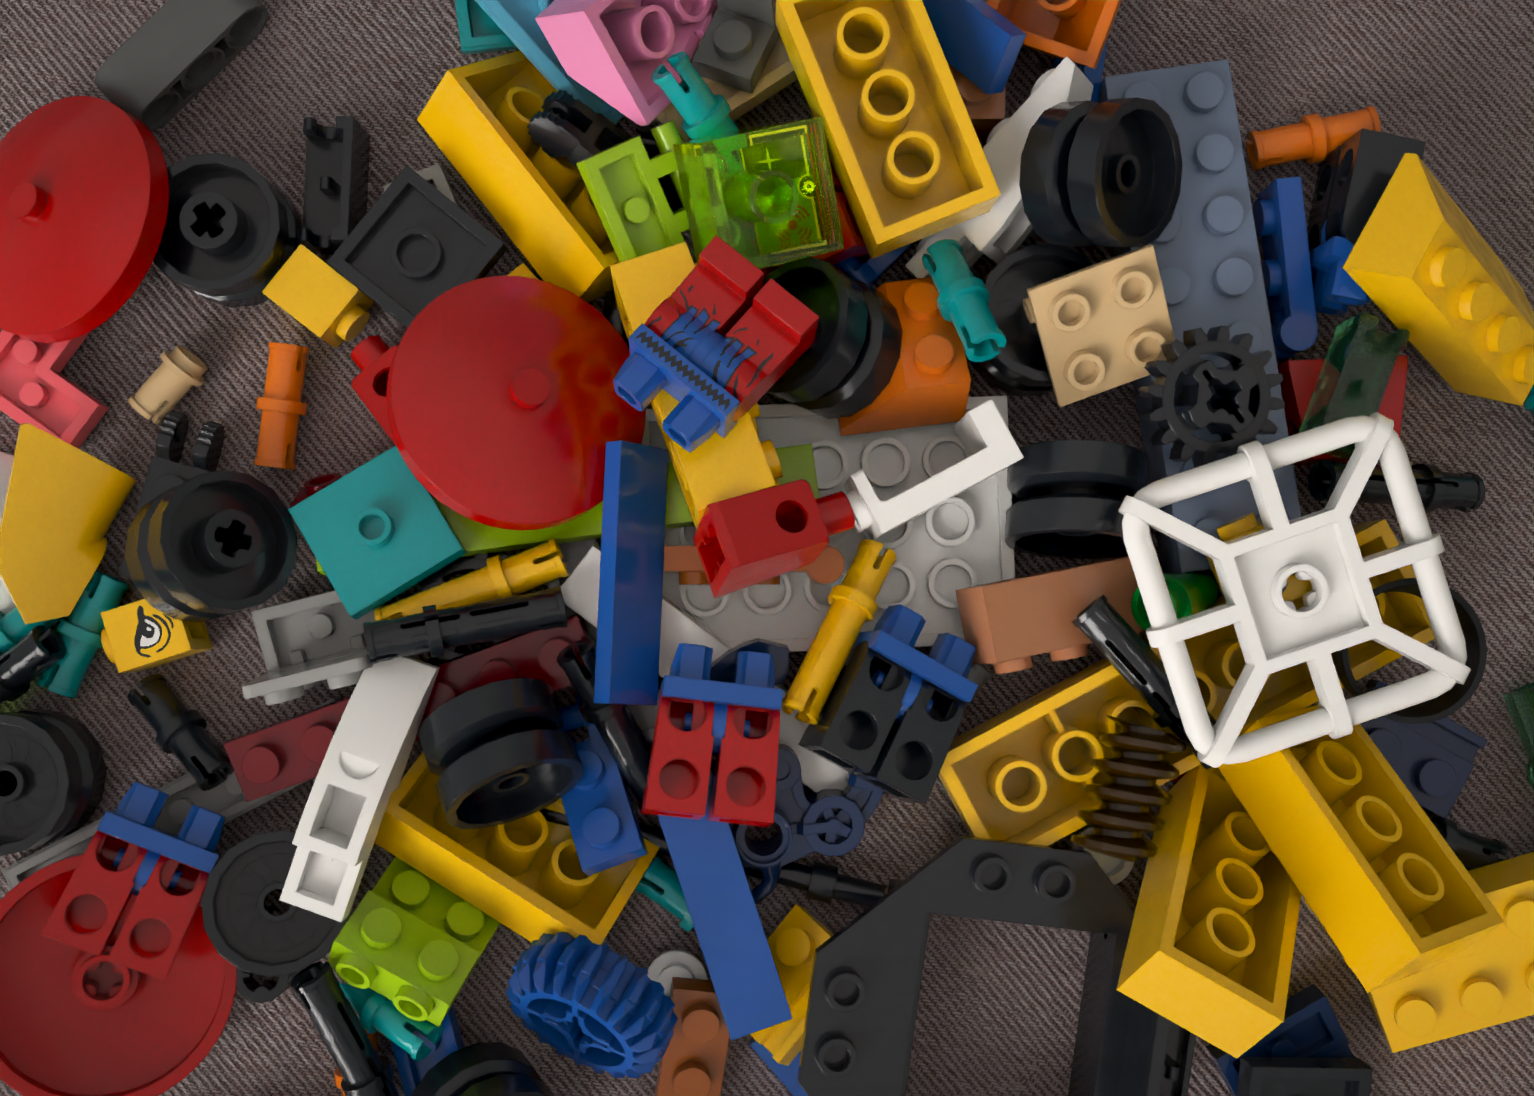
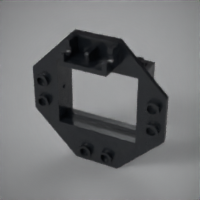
(873, 968)

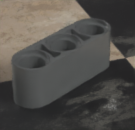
(178, 55)

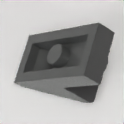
(738, 43)

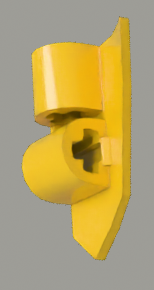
(55, 522)

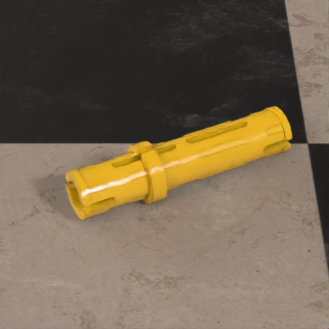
(494, 581)
(849, 609)

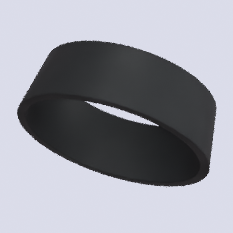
(1459, 694)

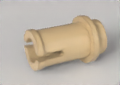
(168, 384)

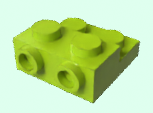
(412, 943)

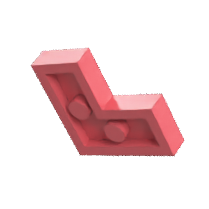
(39, 394)

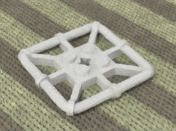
(1256, 569)

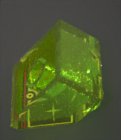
(762, 192)

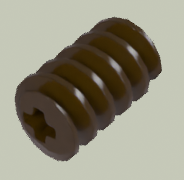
(1129, 791)

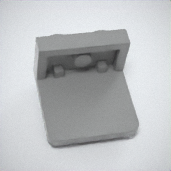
(307, 644)

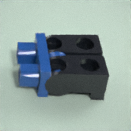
(1342, 203)
(895, 707)

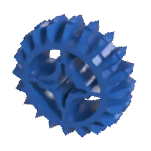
(592, 1005)

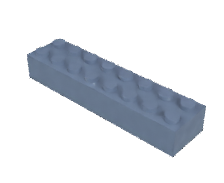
(1207, 275)

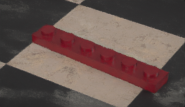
(296, 746)

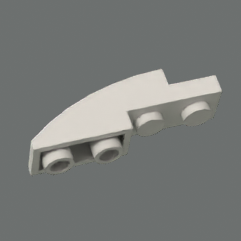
(1006, 223)
(356, 784)

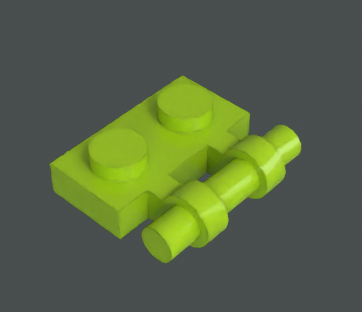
(630, 195)

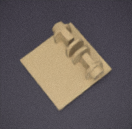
(1101, 324)

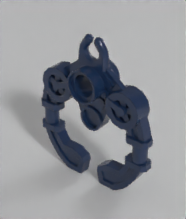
(823, 822)

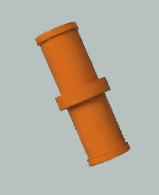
(1308, 139)
(281, 405)

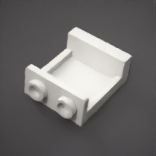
(989, 452)

